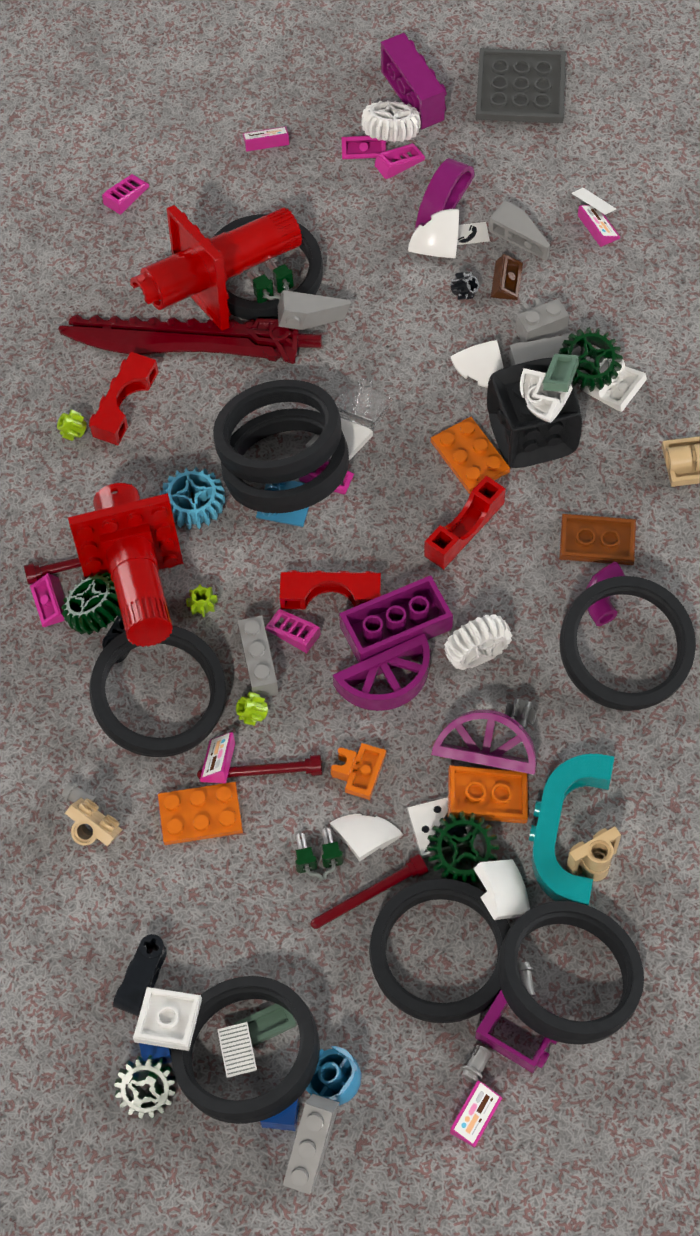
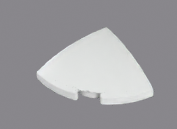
(438, 235)
(479, 362)
(541, 403)
(365, 833)

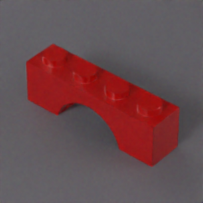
(135, 375)
(480, 507)
(301, 587)

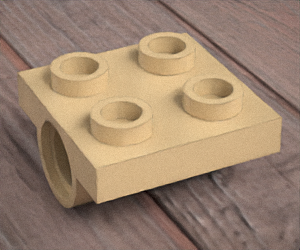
(682, 460)
(86, 812)
(595, 856)

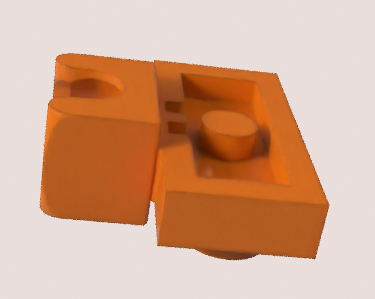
(359, 769)

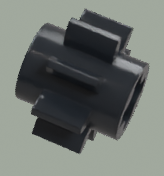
(464, 285)

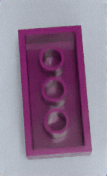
(413, 79)
(396, 618)

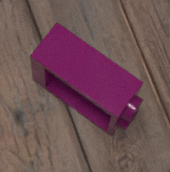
(488, 1024)

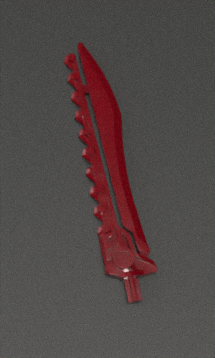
(254, 338)

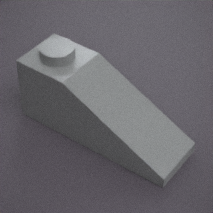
(517, 228)
(309, 310)

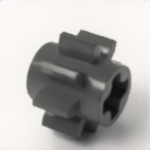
(521, 711)

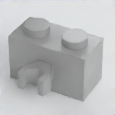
(541, 320)

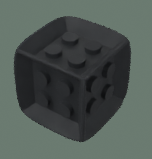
(518, 432)

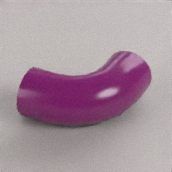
(603, 610)

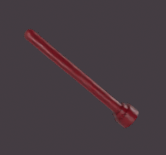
(34, 572)
(311, 765)
(415, 867)

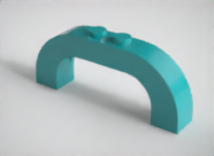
(577, 772)

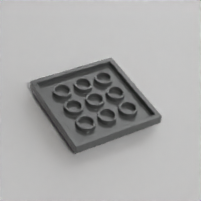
(521, 85)

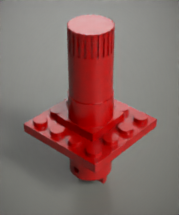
(203, 265)
(132, 544)

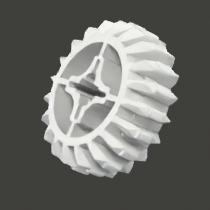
(391, 121)
(478, 641)

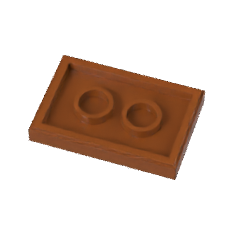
(597, 539)

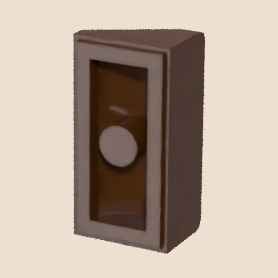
(506, 278)

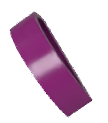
(445, 189)
(367, 670)
(485, 757)

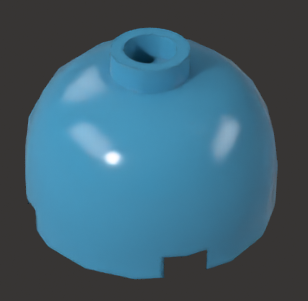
(336, 1076)

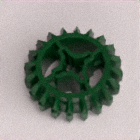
(606, 350)
(91, 604)
(452, 840)

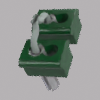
(264, 287)
(307, 862)

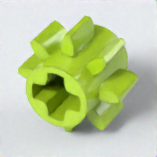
(71, 425)
(201, 600)
(251, 708)

